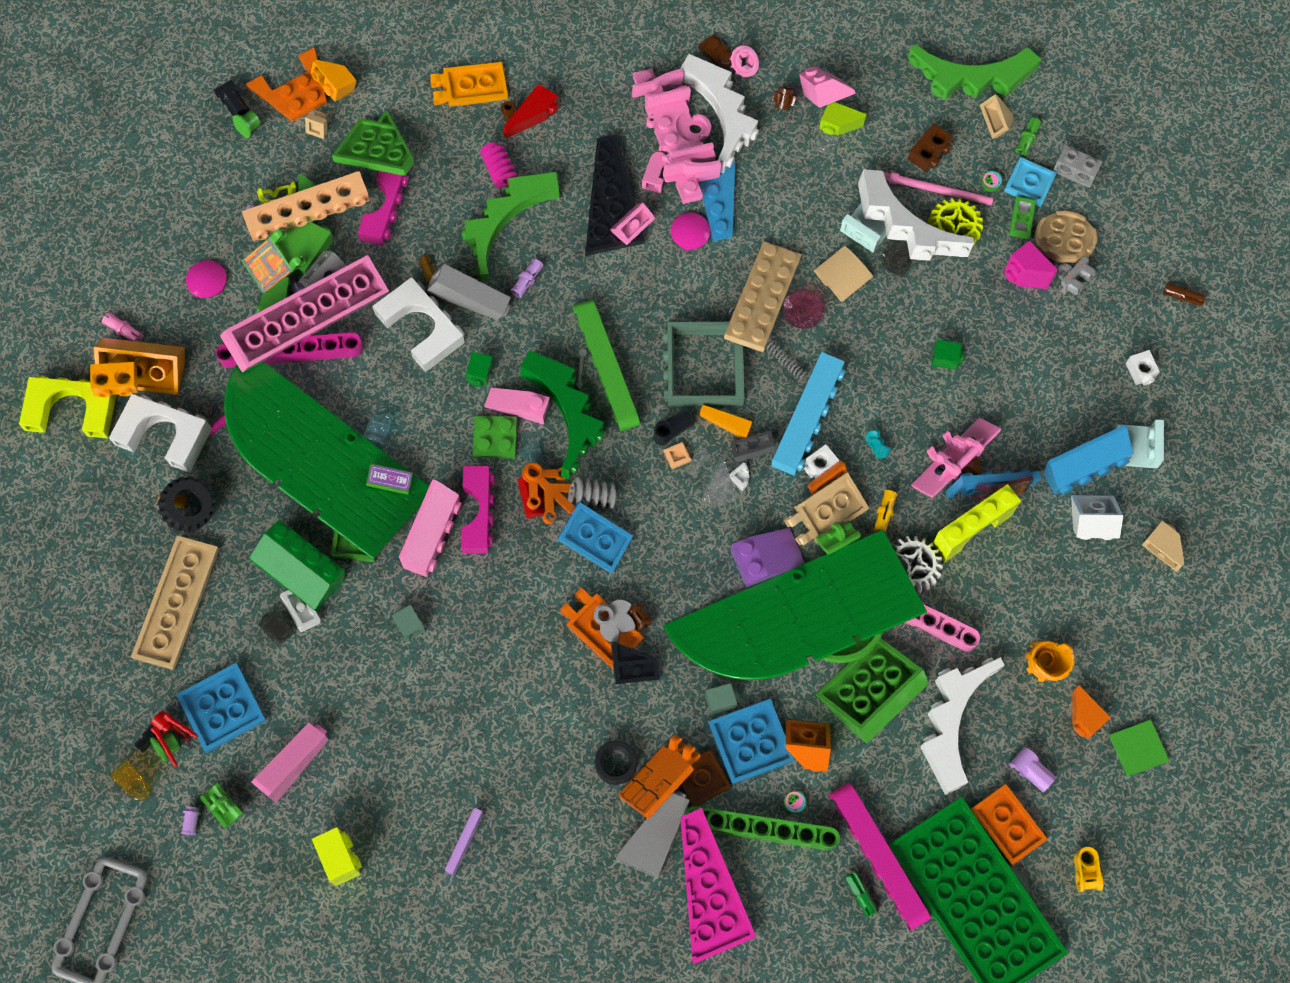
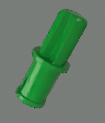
(861, 894)

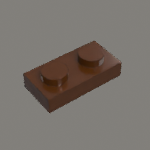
(717, 52)

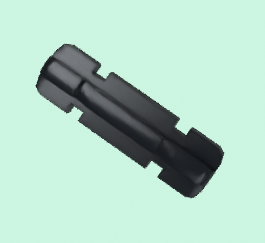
(142, 744)

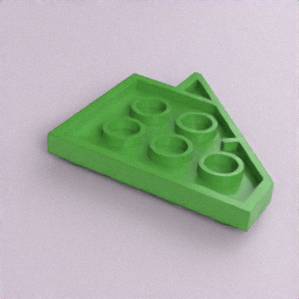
(375, 147)

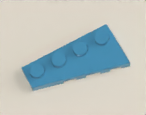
(719, 203)
(968, 481)

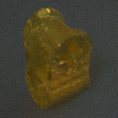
(129, 778)

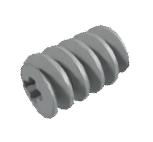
(592, 491)

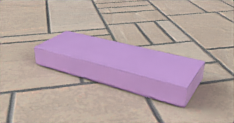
(464, 841)

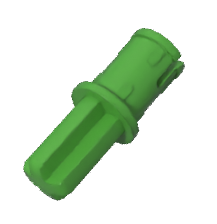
(1028, 136)

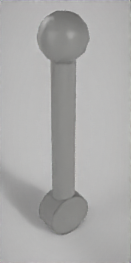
(582, 353)

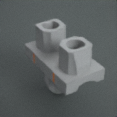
(1072, 273)

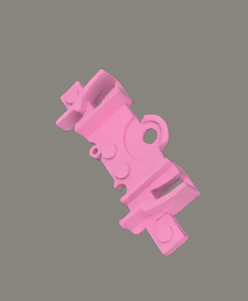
(687, 157)

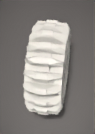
(921, 567)

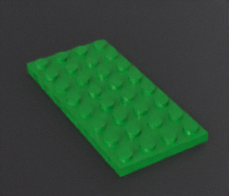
(976, 897)

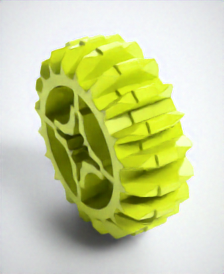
(971, 224)

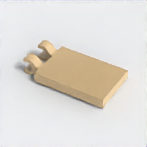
(830, 504)

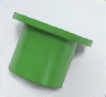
(246, 123)
(170, 741)

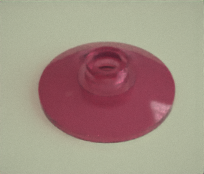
(803, 300)

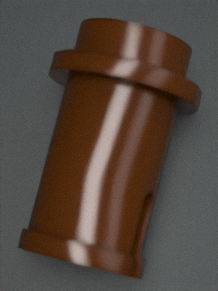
(508, 109)

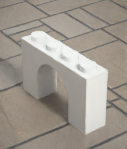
(412, 298)
(142, 413)

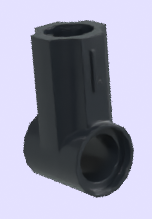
(231, 98)
(673, 426)

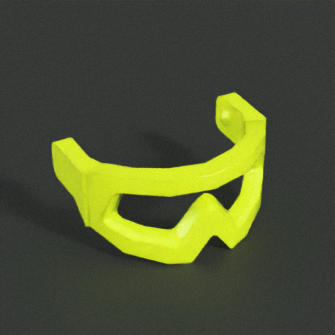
(291, 189)

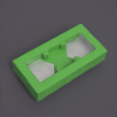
(1022, 217)

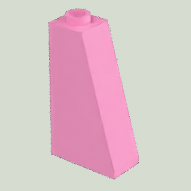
(291, 762)

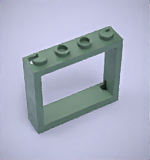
(701, 328)

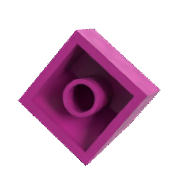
(1030, 268)

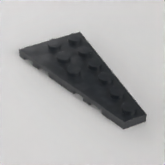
(609, 198)

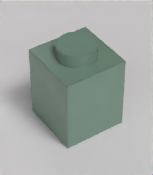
(408, 622)
(722, 698)

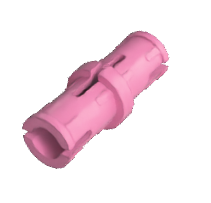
(121, 327)

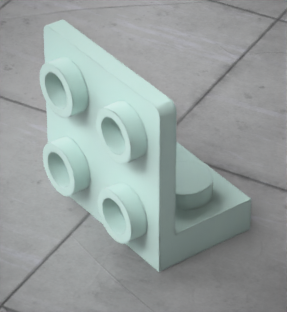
(864, 231)
(1146, 444)

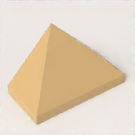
(997, 116)

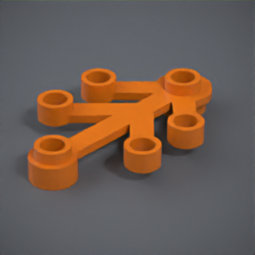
(551, 490)

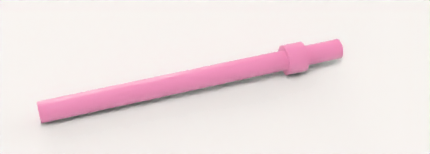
(894, 178)

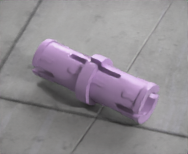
(526, 278)

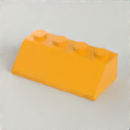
(157, 365)

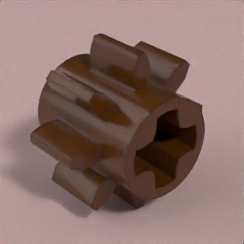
(784, 98)

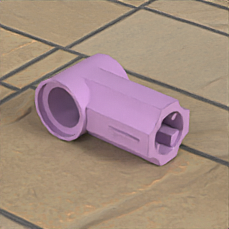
(1029, 766)

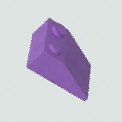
(766, 556)

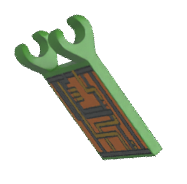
(269, 264)

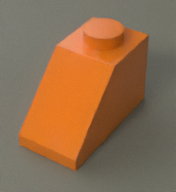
(1086, 713)

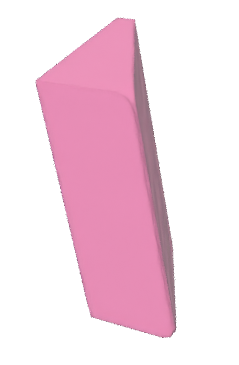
(633, 223)

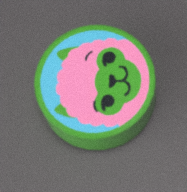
(991, 181)
(795, 802)

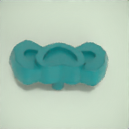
(877, 444)

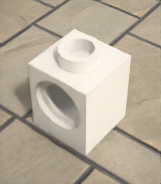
(1146, 361)
(823, 454)

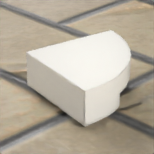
(740, 476)

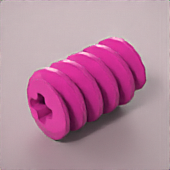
(497, 164)

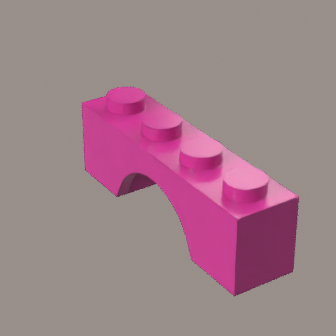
(376, 225)
(476, 536)

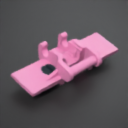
(955, 456)

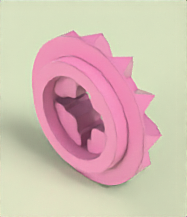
(751, 62)

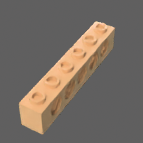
(297, 201)

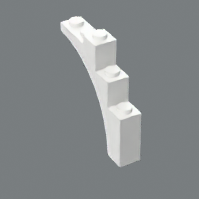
(729, 106)
(901, 224)
(943, 750)

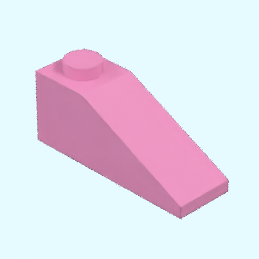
(519, 404)

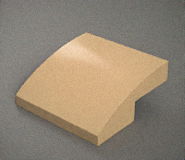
(843, 273)

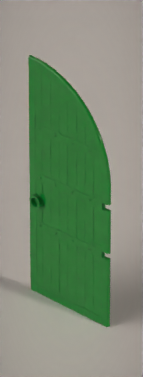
(315, 458)
(801, 613)

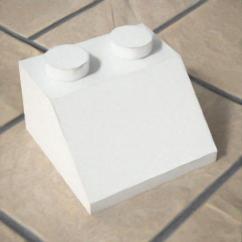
(1096, 517)

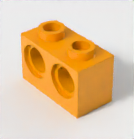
(114, 373)

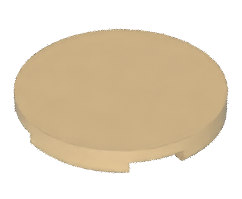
(1065, 237)

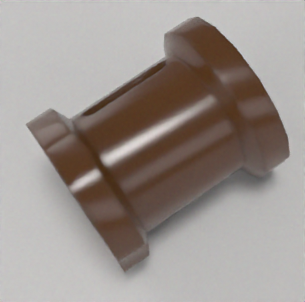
(642, 624)

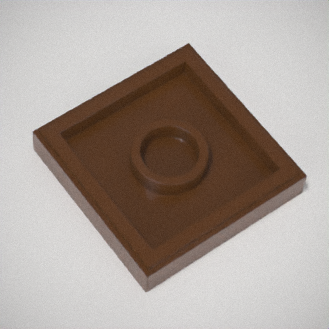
(705, 780)

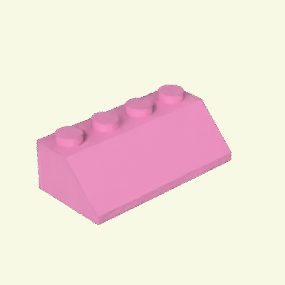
(429, 529)

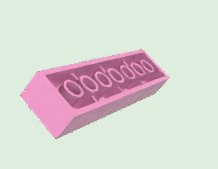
(304, 313)

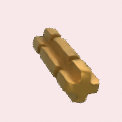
(428, 269)

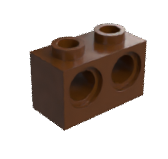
(928, 147)

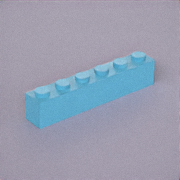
(808, 413)

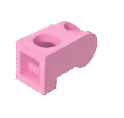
(652, 177)

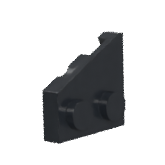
(632, 665)

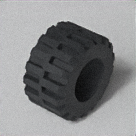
(197, 489)

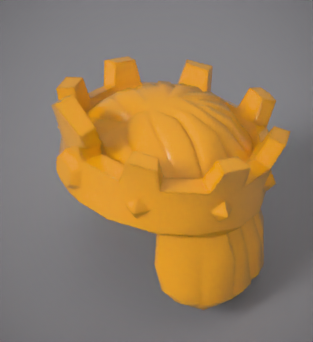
(1050, 660)

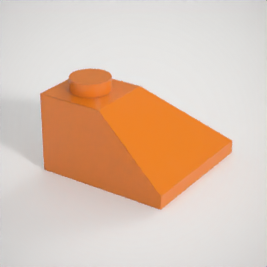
(809, 743)

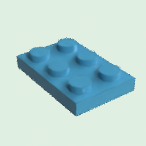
(594, 537)

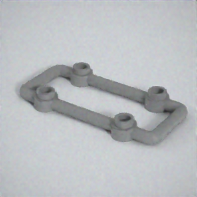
(92, 882)

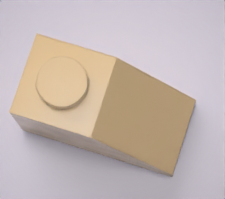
(1166, 545)

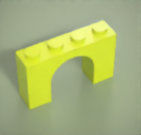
(44, 392)
(990, 511)

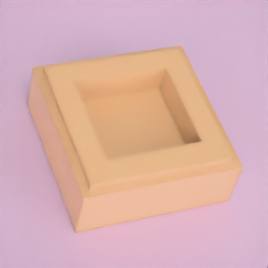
(677, 455)

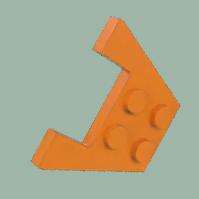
(296, 96)

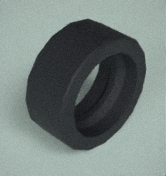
(615, 745)

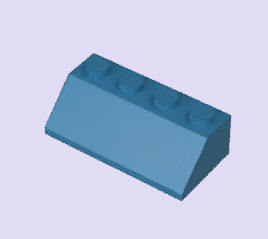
(1089, 460)

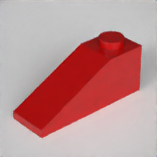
(534, 110)

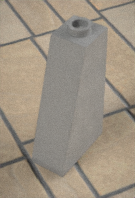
(467, 293)
(654, 838)

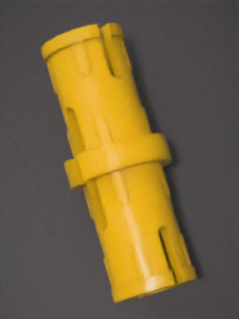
(888, 499)

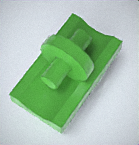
(837, 537)
(221, 805)

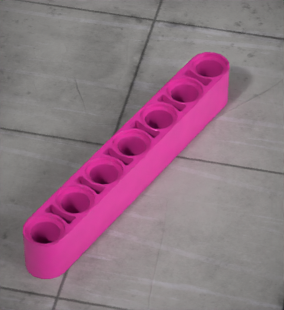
(300, 354)
(882, 859)

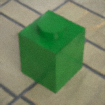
(947, 354)
(479, 369)

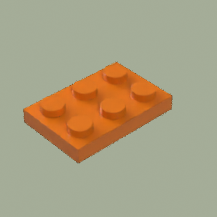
(1008, 825)

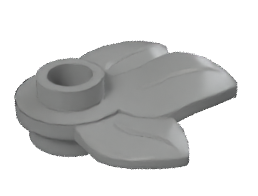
(616, 622)

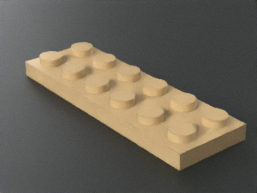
(762, 296)
(175, 603)

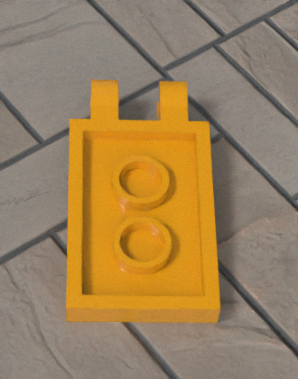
(470, 84)

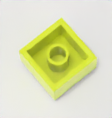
(336, 857)

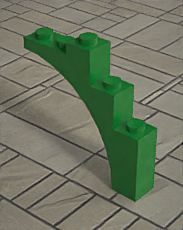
(558, 383)

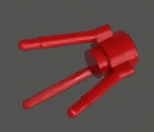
(163, 723)

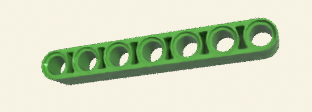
(607, 365)
(772, 829)

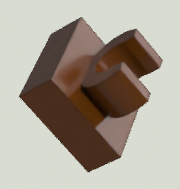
(972, 467)

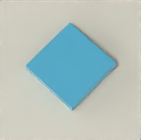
(1030, 181)

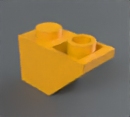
(334, 79)

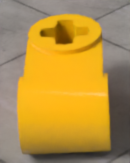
(1088, 871)

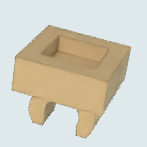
(316, 124)

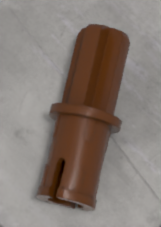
(1184, 294)

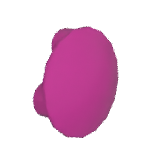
(690, 231)
(206, 279)

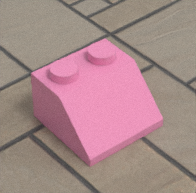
(823, 87)

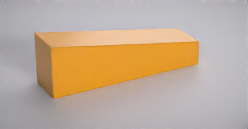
(729, 422)

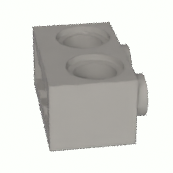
(1077, 166)

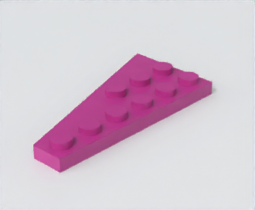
(714, 905)

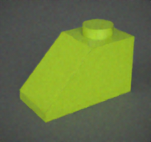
(841, 119)

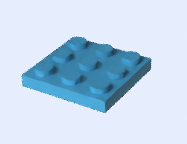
(221, 708)
(750, 741)

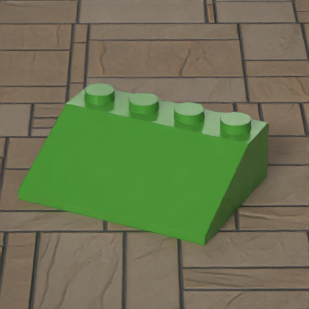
(873, 690)

